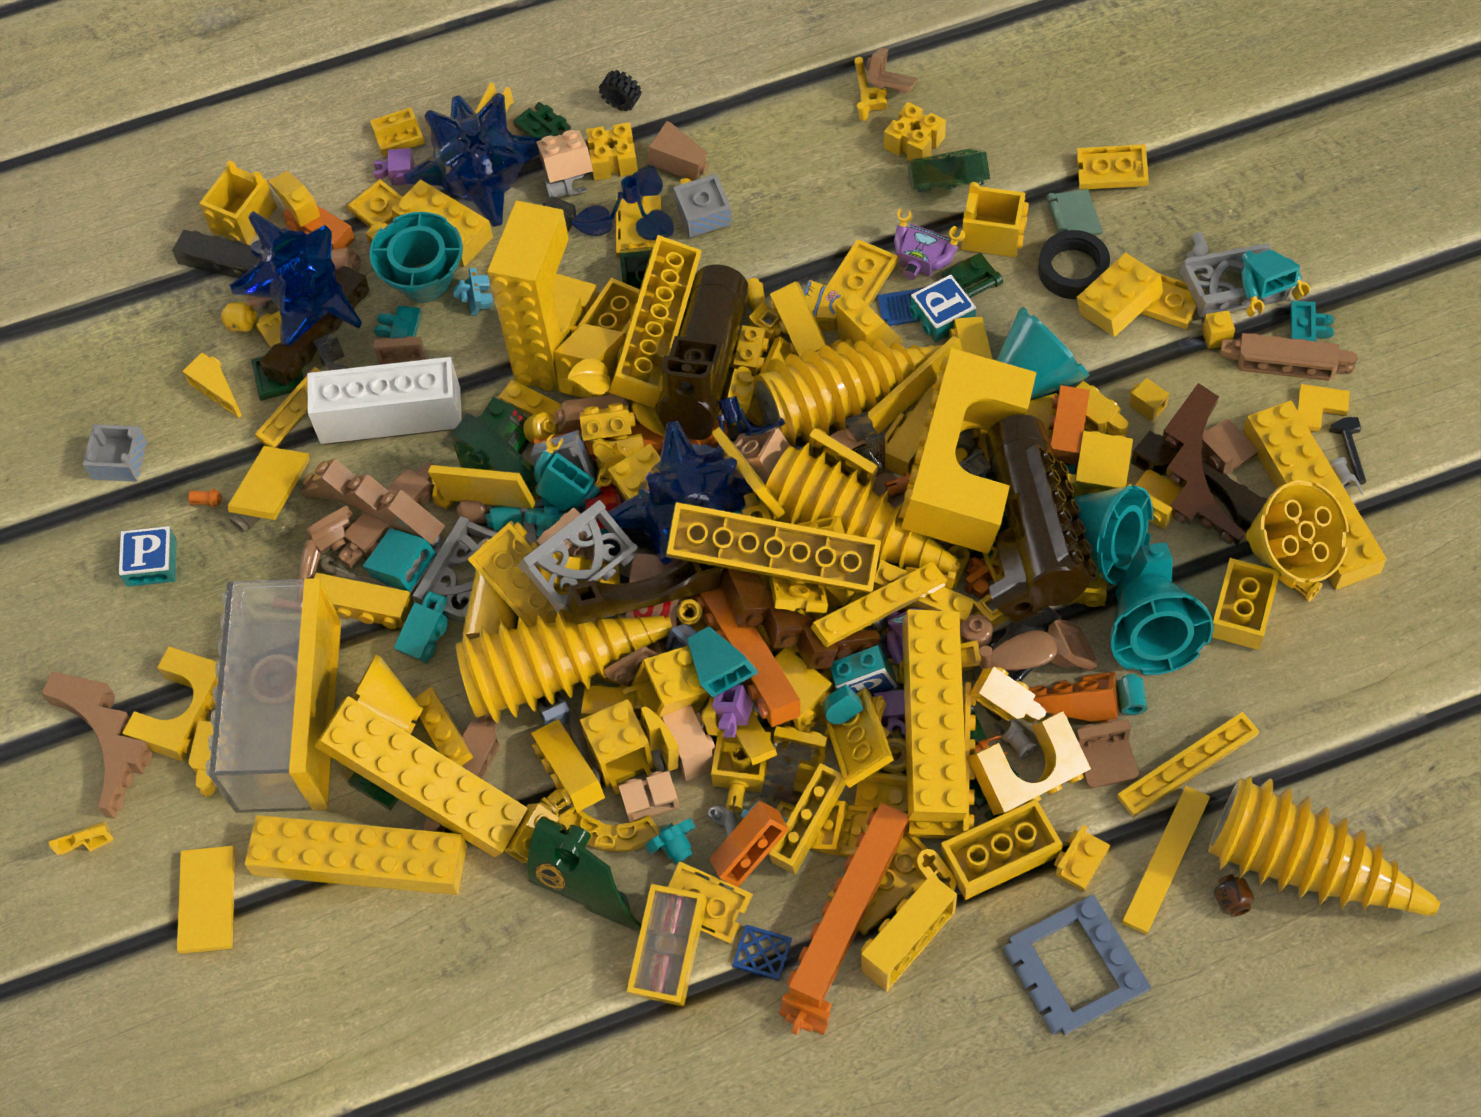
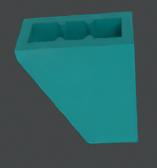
(1149, 560)
(718, 662)

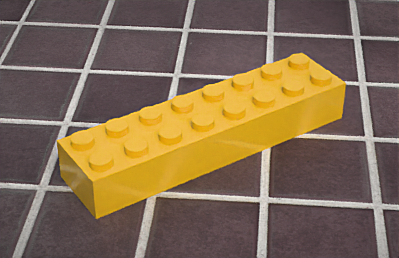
(655, 321)
(1293, 454)
(773, 548)
(934, 716)
(421, 777)
(356, 855)

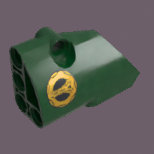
(567, 868)

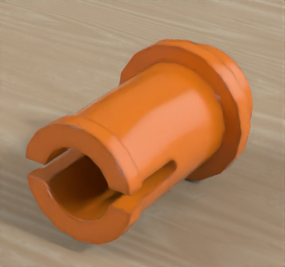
(897, 485)
(210, 498)

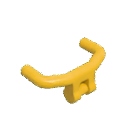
(867, 105)

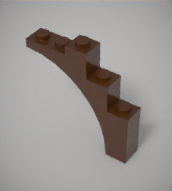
(1186, 468)
(755, 606)

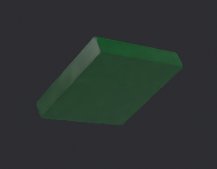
(269, 388)

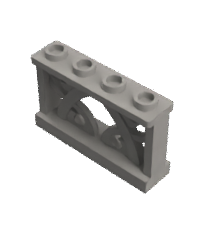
(1215, 265)
(584, 523)
(457, 541)

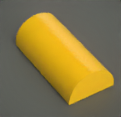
(486, 609)

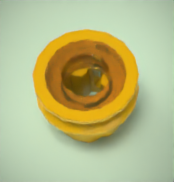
(898, 751)

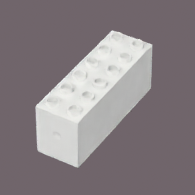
(384, 400)

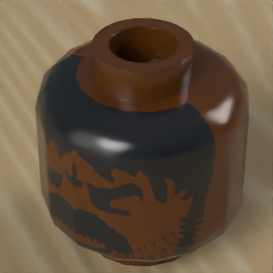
(1234, 895)

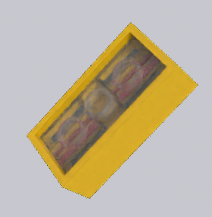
(667, 945)

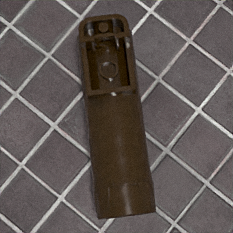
(703, 351)
(1045, 544)

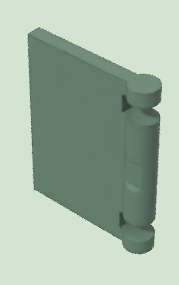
(1074, 211)

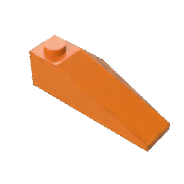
(1088, 700)

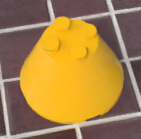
(1300, 532)
(387, 696)

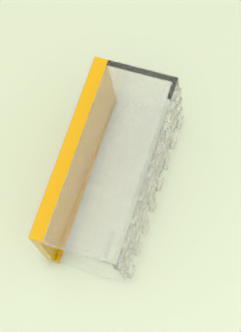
(274, 695)

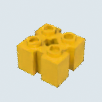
(914, 133)
(612, 151)

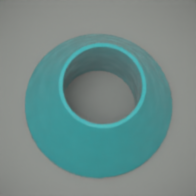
(414, 241)
(1039, 350)
(1115, 528)
(1158, 626)

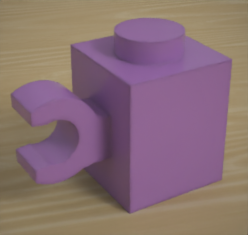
(399, 163)
(733, 709)
(894, 711)

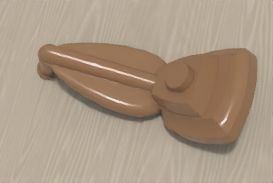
(323, 536)
(1062, 646)

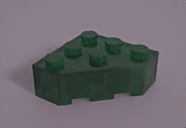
(948, 169)
(485, 449)

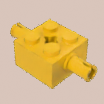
(734, 773)

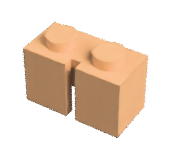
(649, 796)

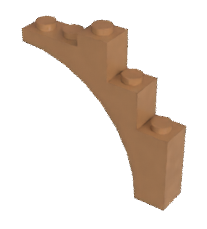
(363, 492)
(121, 754)

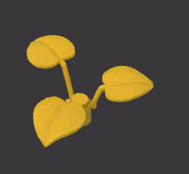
(593, 378)

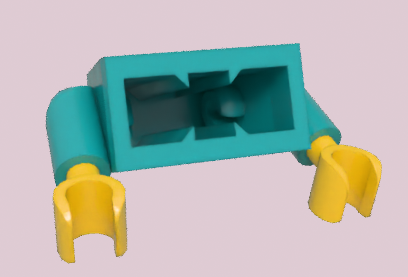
(1269, 274)
(562, 482)

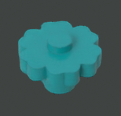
(543, 518)
(673, 841)

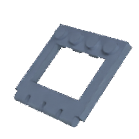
(1110, 947)

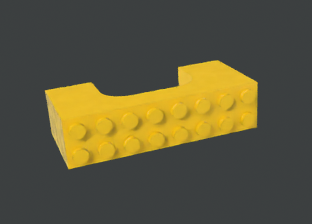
(522, 284)
(942, 495)

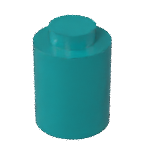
(502, 515)
(1132, 695)

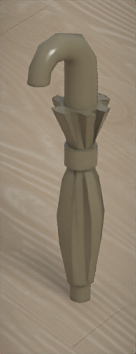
(344, 573)
(578, 738)

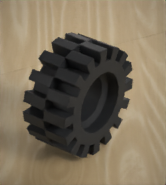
(620, 90)

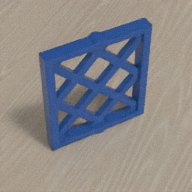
(766, 934)

